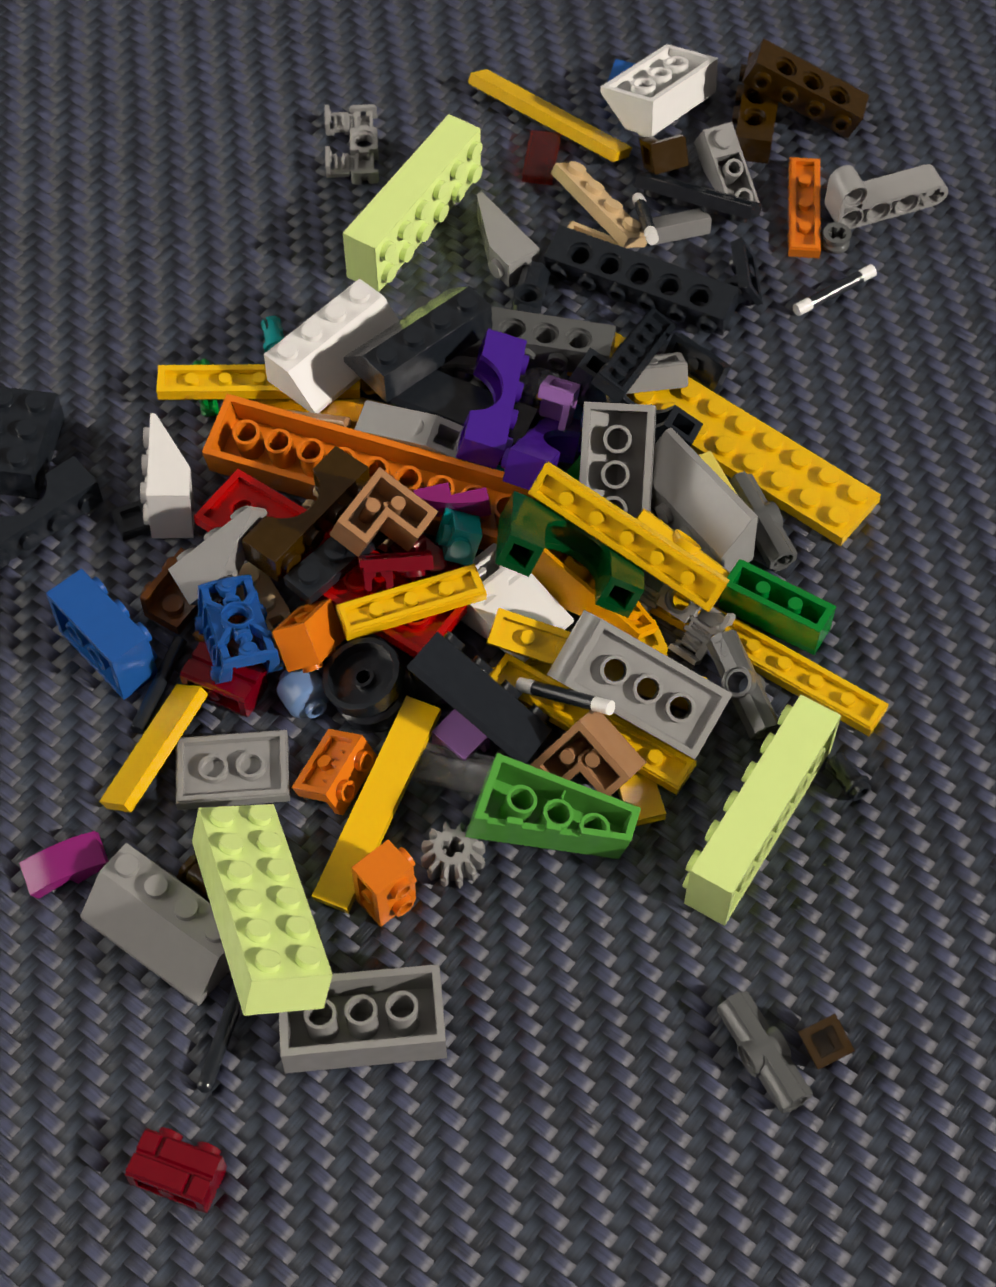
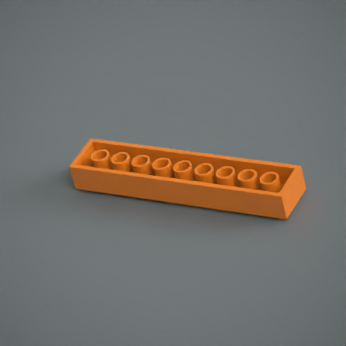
(286, 446)

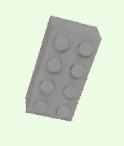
(368, 1022)

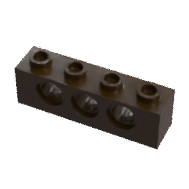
(805, 88)
(754, 121)

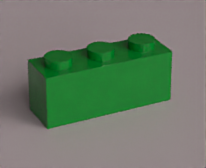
(777, 606)

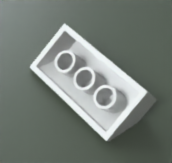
(661, 88)
(310, 359)

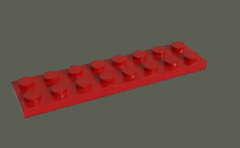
(247, 491)

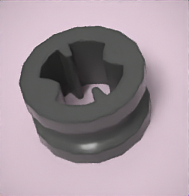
(835, 244)

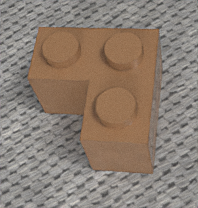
(383, 507)
(595, 751)

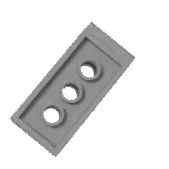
(582, 669)

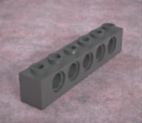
(551, 340)

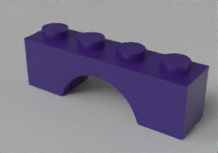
(486, 430)
(539, 446)

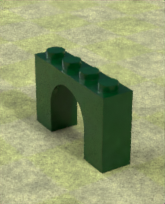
(531, 526)

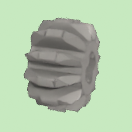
(440, 849)

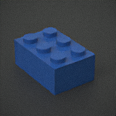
(103, 632)

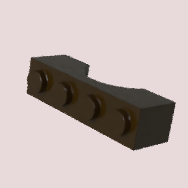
(279, 543)

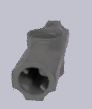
(770, 536)
(733, 667)
(764, 1052)

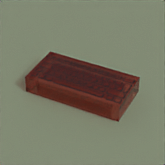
(541, 157)

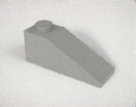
(504, 242)

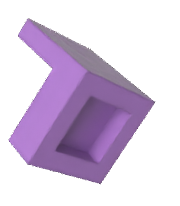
(558, 400)
(460, 736)

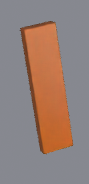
(804, 208)

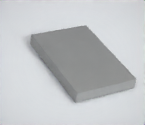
(232, 769)

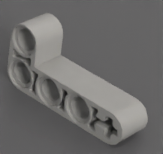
(881, 198)

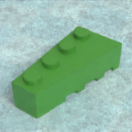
(549, 812)

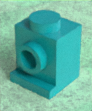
(459, 536)

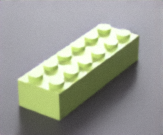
(413, 203)
(760, 809)
(260, 910)

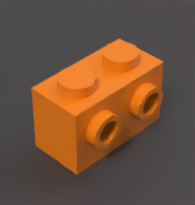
(308, 636)
(385, 882)

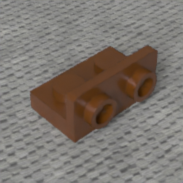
(165, 602)

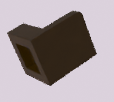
(663, 154)

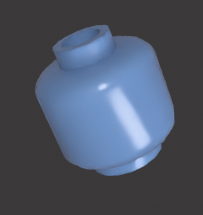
(302, 693)

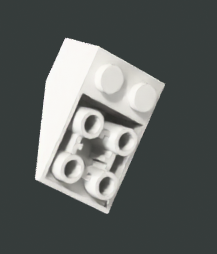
(166, 485)
(512, 593)

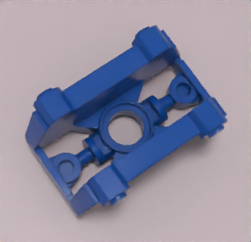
(218, 631)

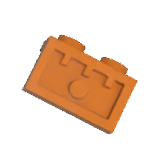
(336, 770)

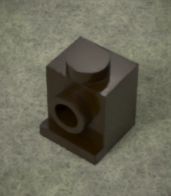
(826, 1041)

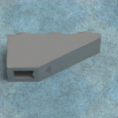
(724, 161)
(410, 427)
(217, 556)

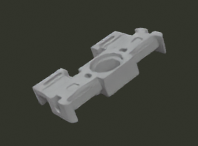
(362, 159)
(701, 625)

